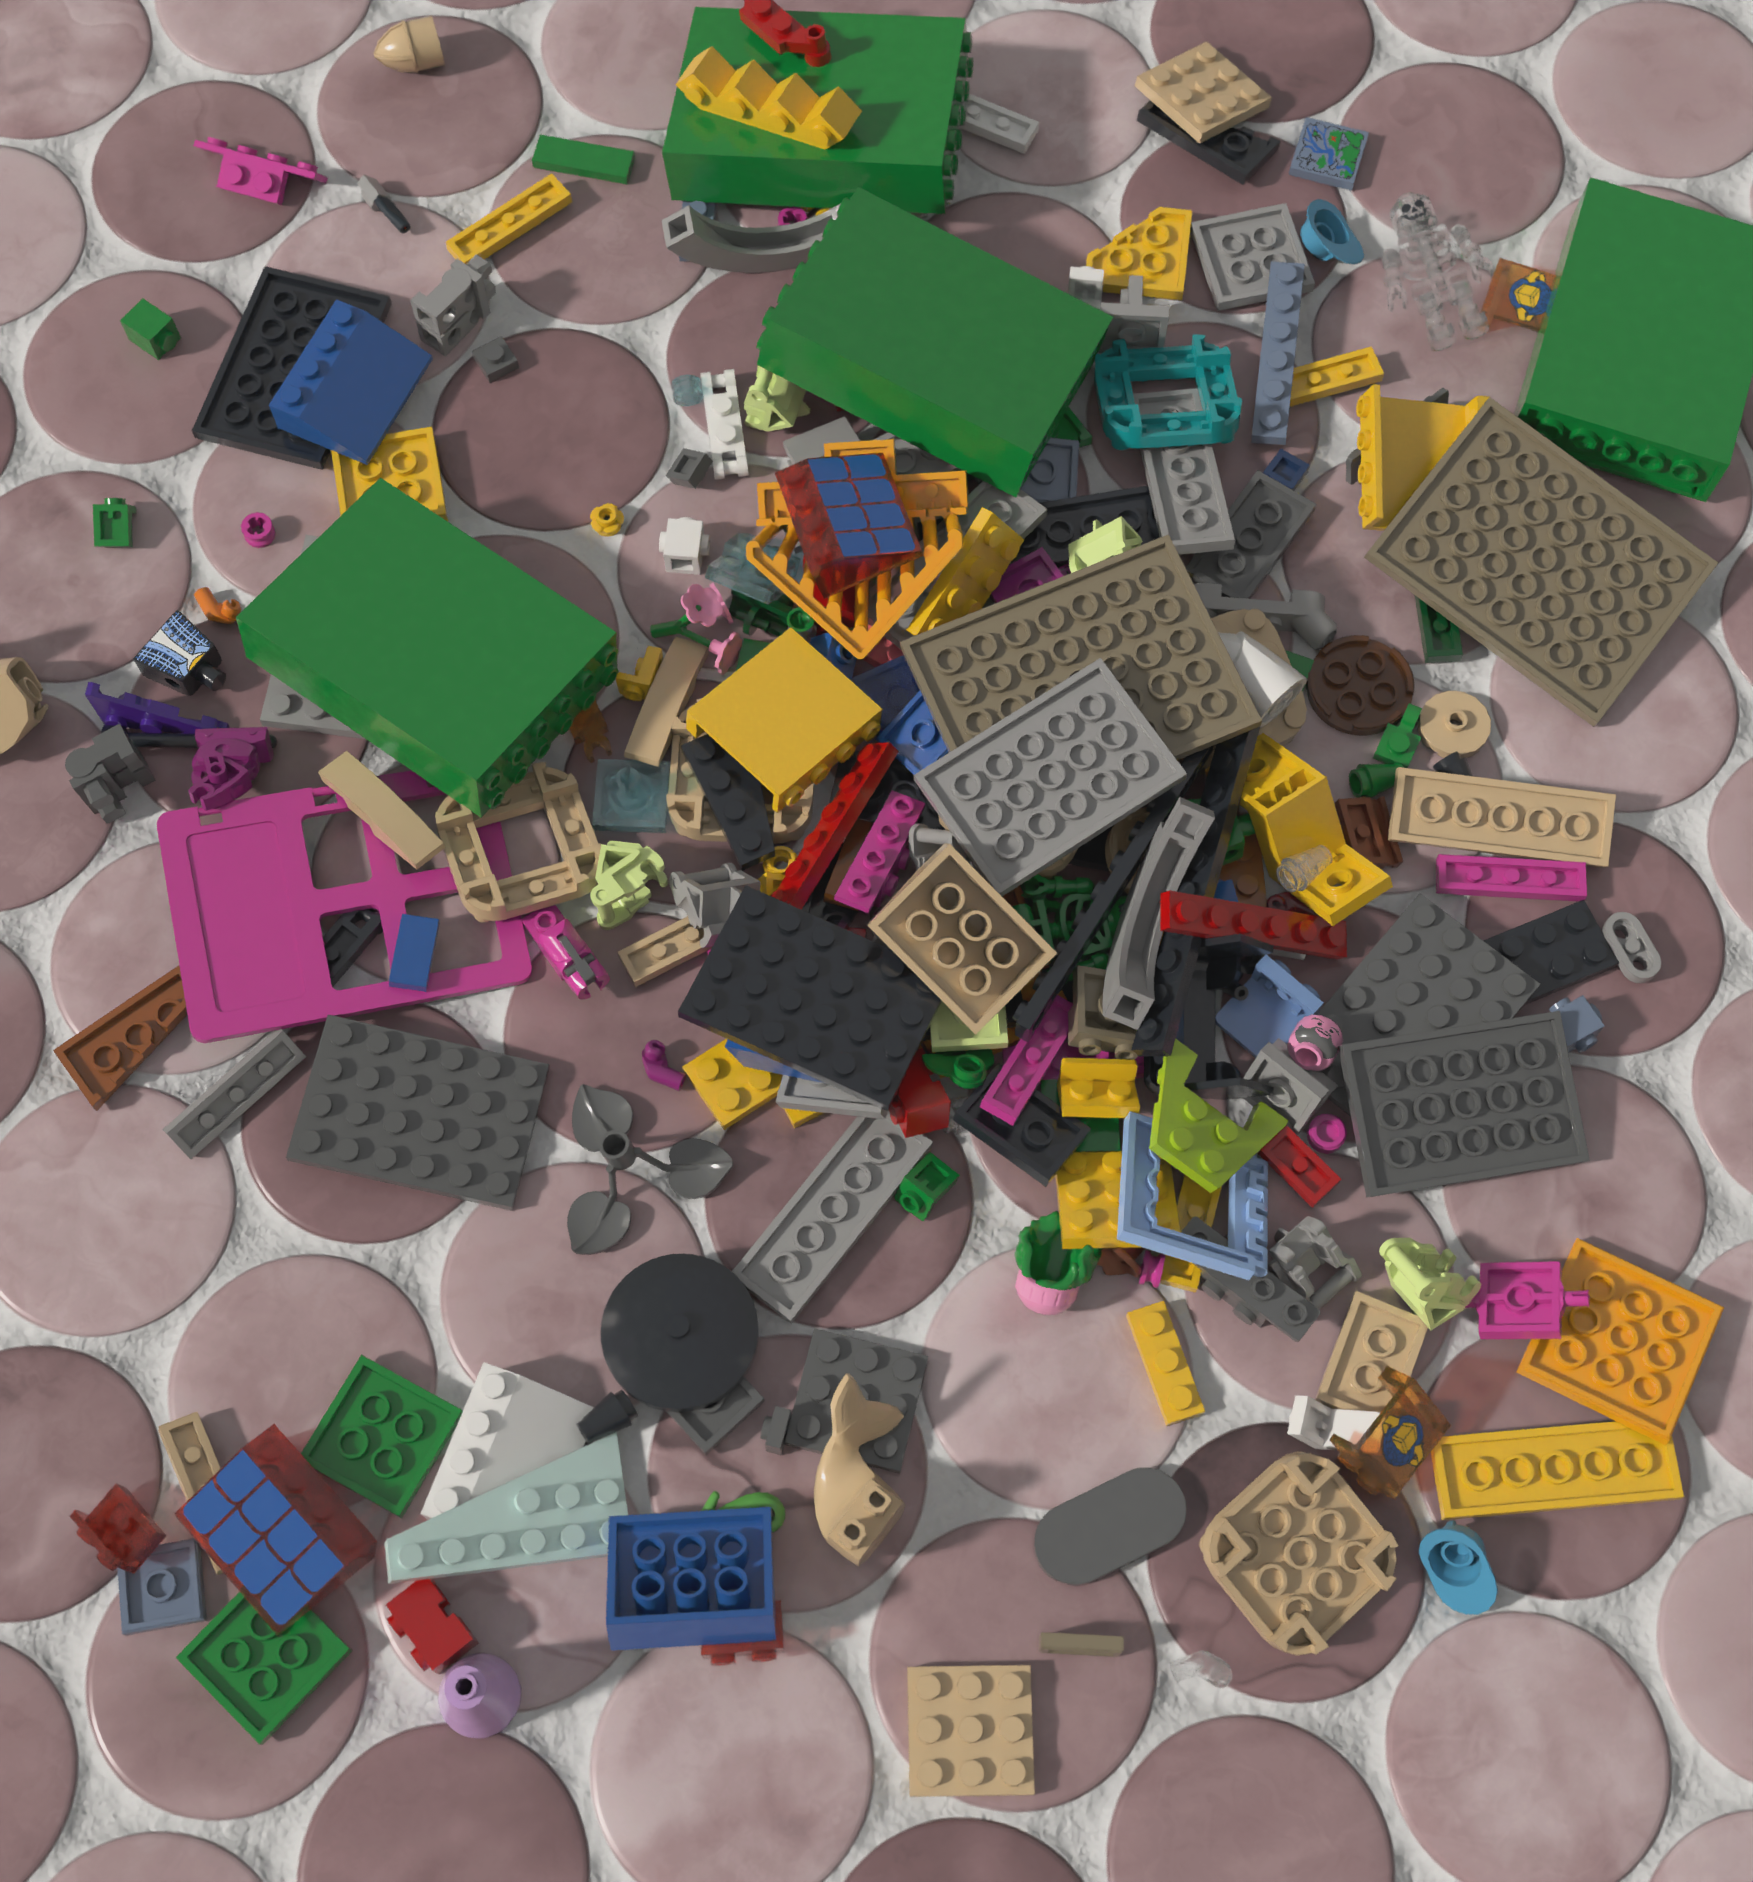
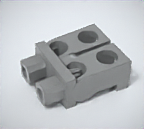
(454, 304)

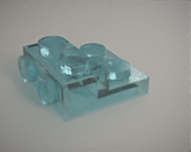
(739, 574)

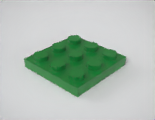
(381, 1436)
(255, 1671)

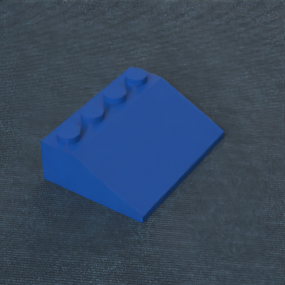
(349, 383)
(690, 1579)

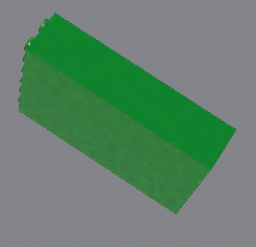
(902, 147)
(932, 340)
(1646, 341)
(430, 646)

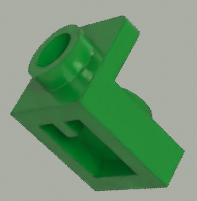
(113, 523)
(925, 1186)

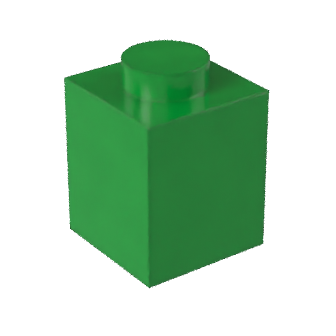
(150, 329)

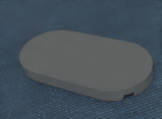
(1109, 1526)

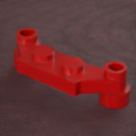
(784, 32)

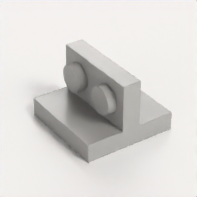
(1136, 323)
(1296, 1090)

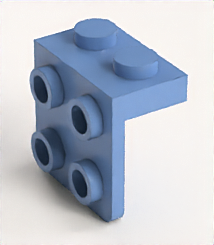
(1270, 1010)

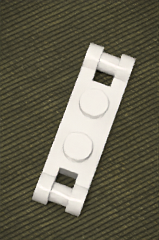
(724, 425)

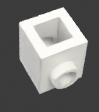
(684, 545)

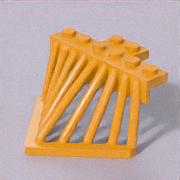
(923, 497)

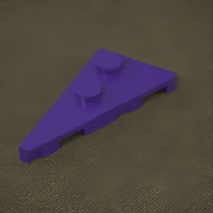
(144, 714)

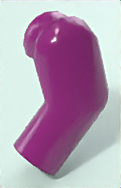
(658, 1068)

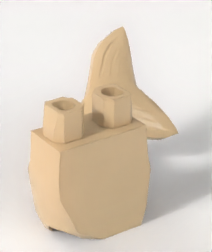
(18, 701)
(849, 1497)

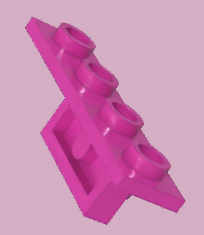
(256, 176)
(881, 855)

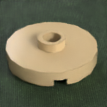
(1446, 738)

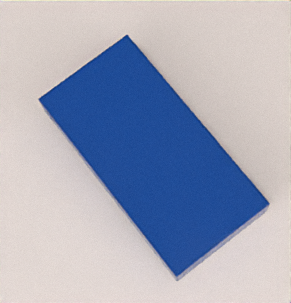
(414, 952)

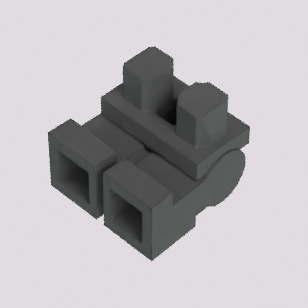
(104, 771)

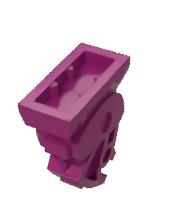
(227, 763)

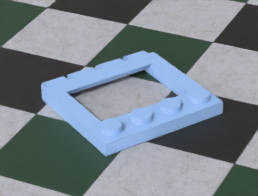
(1247, 1210)

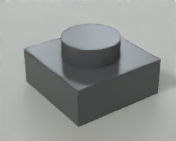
(495, 359)
(689, 468)
(775, 1430)

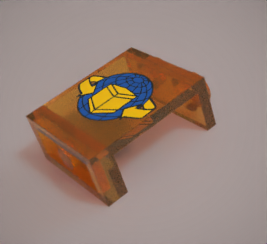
(1518, 295)
(1396, 1439)

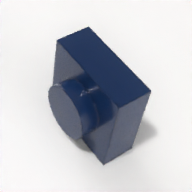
(1287, 469)

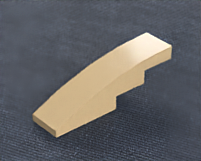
(665, 700)
(382, 809)

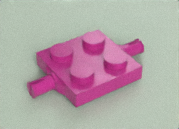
(1523, 1300)

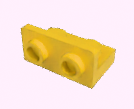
(1097, 1087)

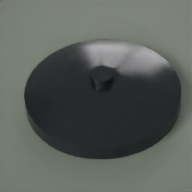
(679, 1332)

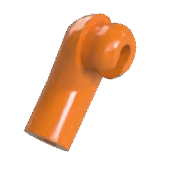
(215, 611)

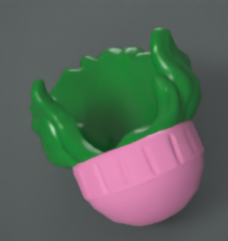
(1047, 1273)

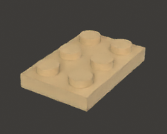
(1368, 1341)

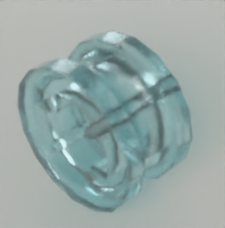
(687, 390)

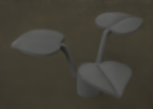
(601, 1125)

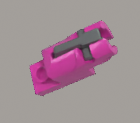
(565, 950)

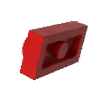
(1299, 1166)

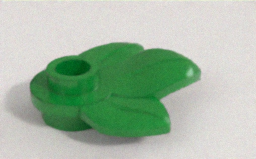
(963, 1067)

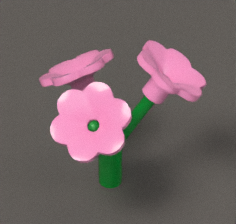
(703, 607)

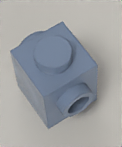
(1580, 1022)

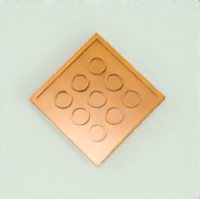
(1630, 1349)

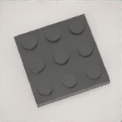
(882, 1376)

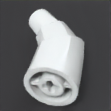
(1265, 675)

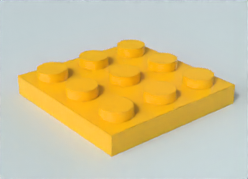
(403, 460)
(1090, 1200)

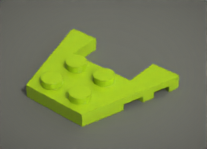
(1197, 1135)

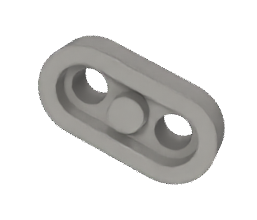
(1633, 948)

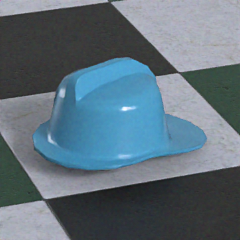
(1328, 234)
(1459, 1568)

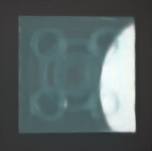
(631, 796)

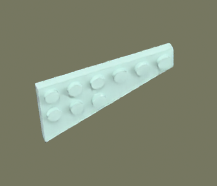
(530, 1521)

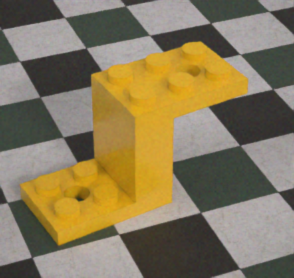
(1297, 812)

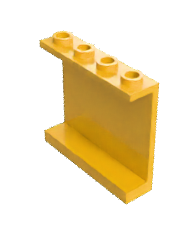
(1401, 447)
(787, 717)

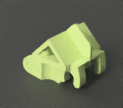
(773, 402)
(1102, 543)
(621, 881)
(1424, 1281)

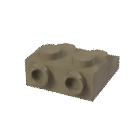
(1086, 1022)

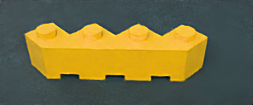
(758, 101)

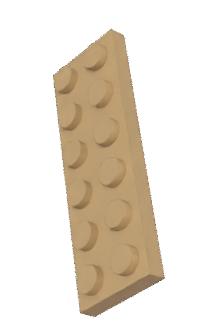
(1501, 817)

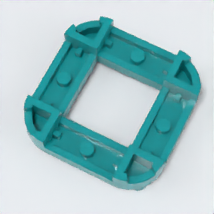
(1201, 360)

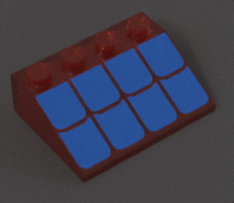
(848, 519)
(277, 1529)

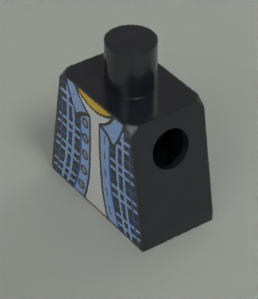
(181, 657)

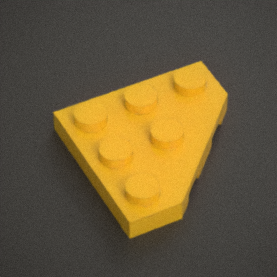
(1150, 250)

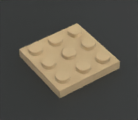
(1203, 92)
(970, 1731)

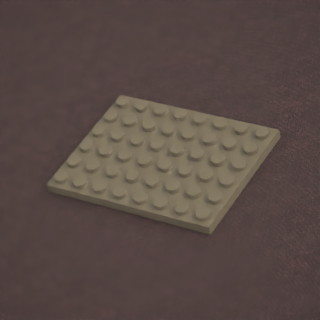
(1541, 561)
(1128, 611)

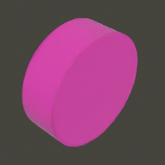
(1326, 1133)

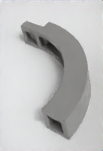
(742, 248)
(1134, 949)

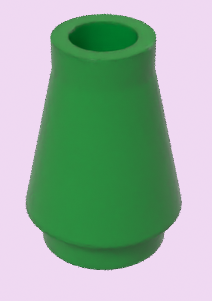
(1372, 779)

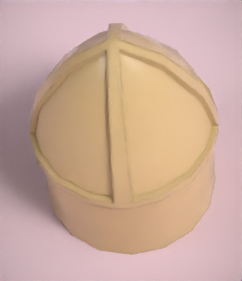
(410, 46)

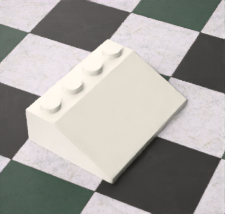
(502, 1435)

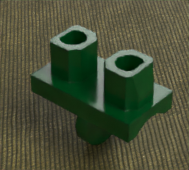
(760, 615)

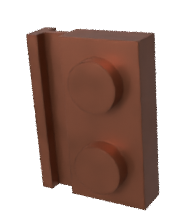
(1366, 830)

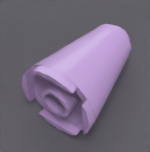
(489, 1704)

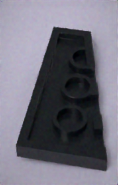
(1231, 151)
(733, 798)

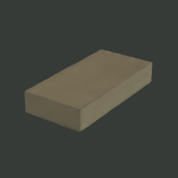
(1081, 1644)

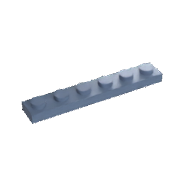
(1278, 353)

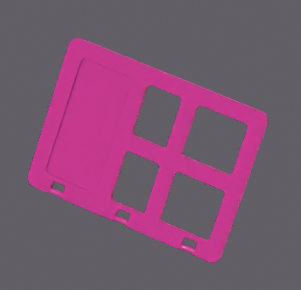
(253, 917)

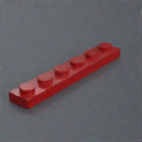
(835, 823)
(1283, 929)

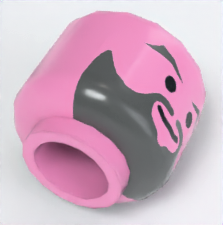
(1315, 1042)

